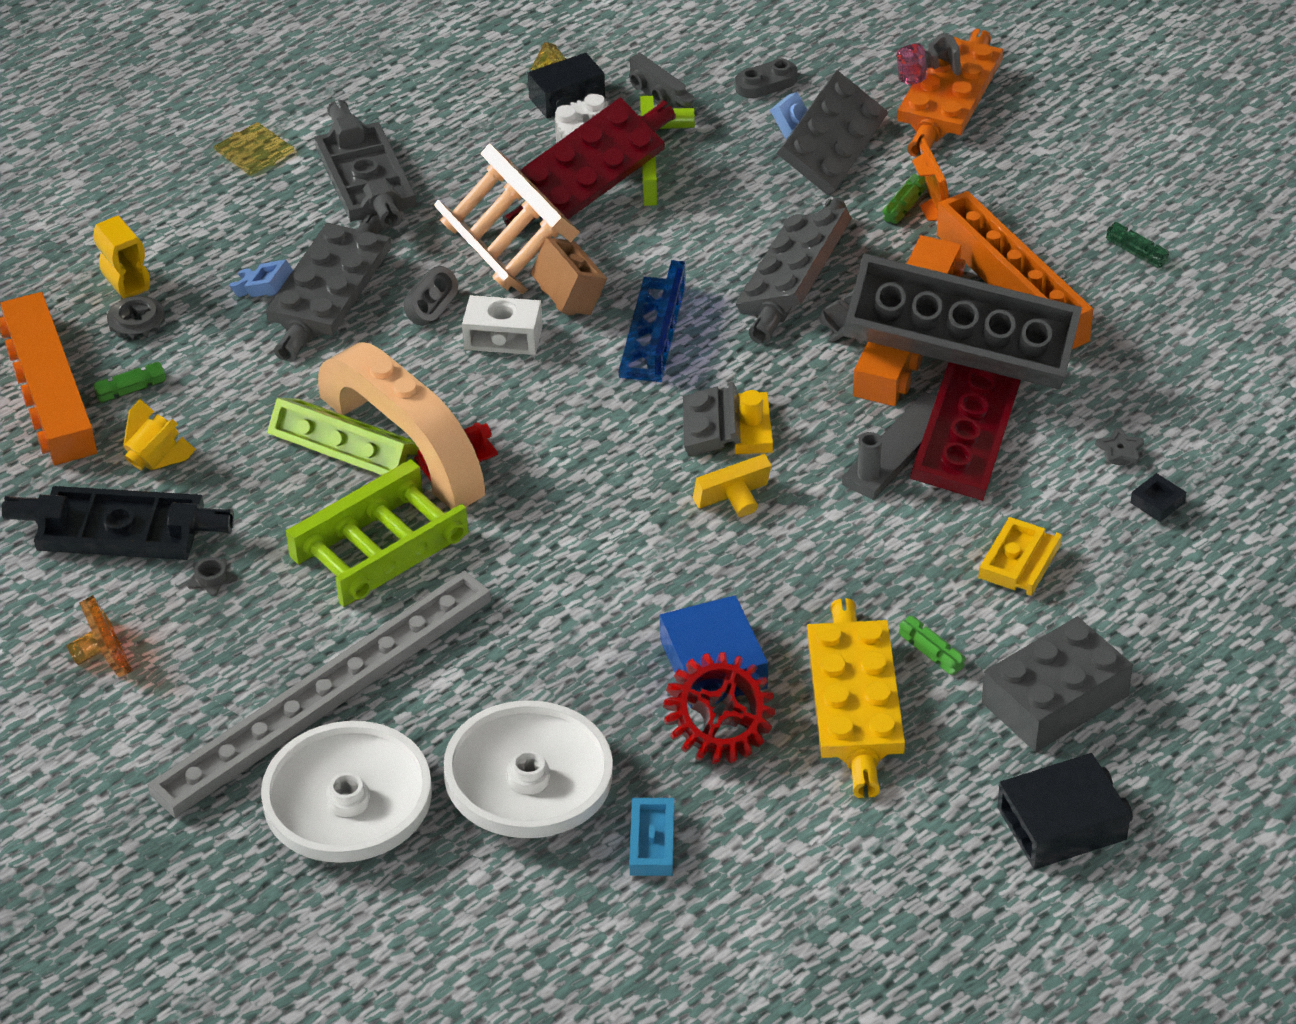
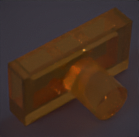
(99, 640)

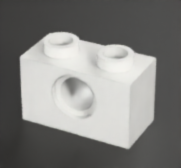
(502, 325)

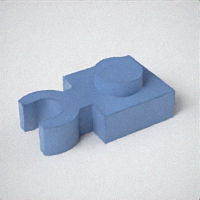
(263, 281)

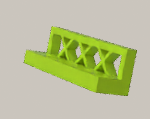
(339, 436)

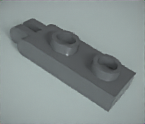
(657, 82)

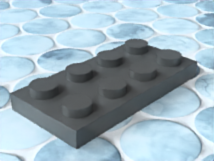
(832, 133)

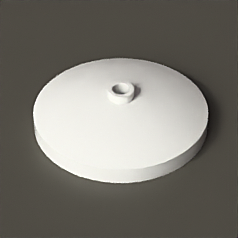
(528, 769)
(346, 791)

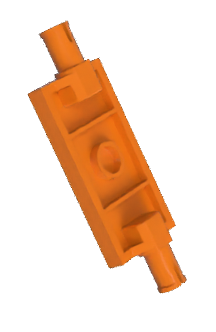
(947, 101)

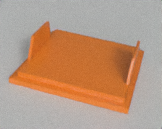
(935, 181)

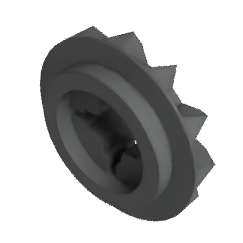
(146, 309)

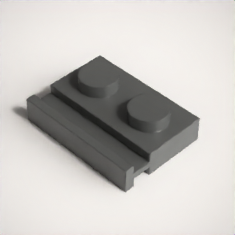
(711, 419)

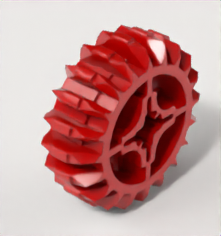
(703, 700)

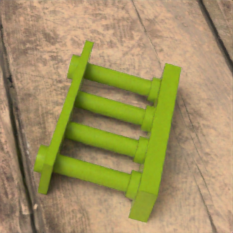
(370, 504)

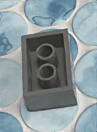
(1056, 683)

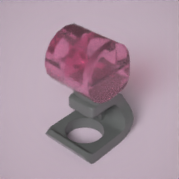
(915, 61)

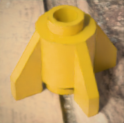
(152, 441)

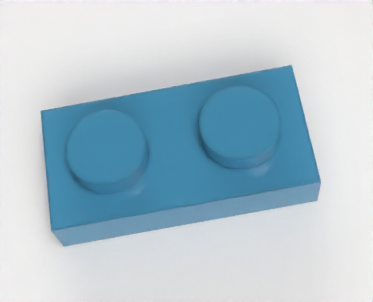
(652, 837)

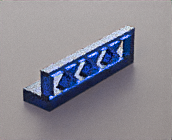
(661, 329)

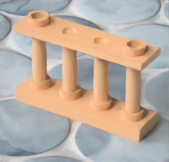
(535, 206)

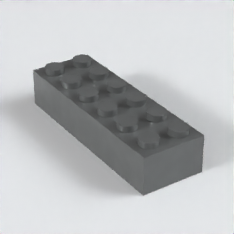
(962, 321)

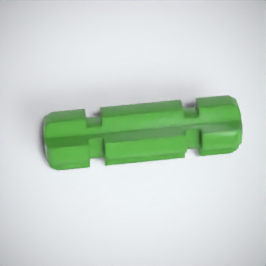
(904, 199)
(129, 382)
(932, 645)

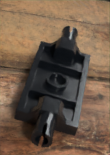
(117, 521)

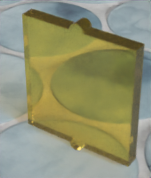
(254, 148)

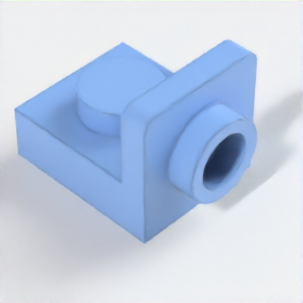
(788, 113)

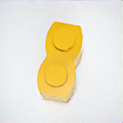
(121, 257)

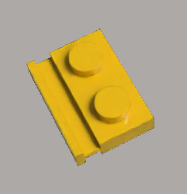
(1019, 556)

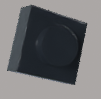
(1158, 497)

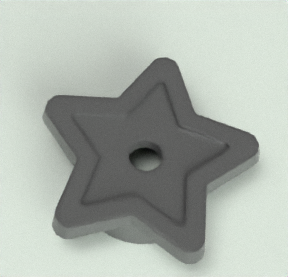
(1120, 456)
(208, 567)

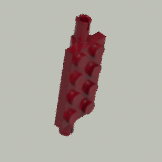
(596, 156)

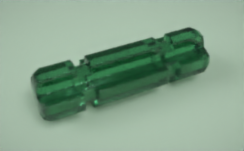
(1137, 245)

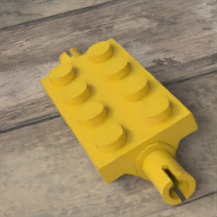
(855, 693)

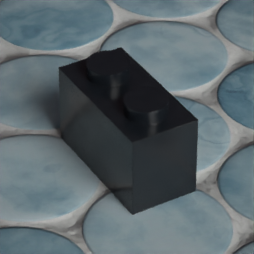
(565, 83)

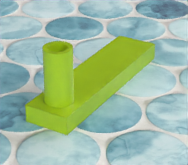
(684, 119)

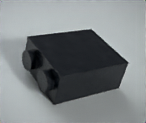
(1064, 810)

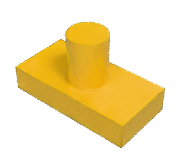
(754, 423)
(733, 484)

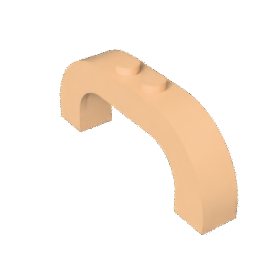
(370, 375)

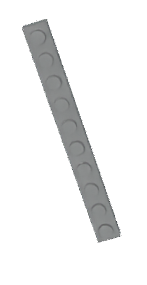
(318, 694)

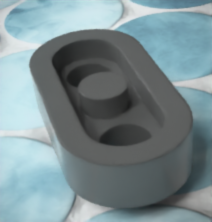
(766, 78)
(427, 302)

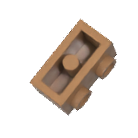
(568, 276)

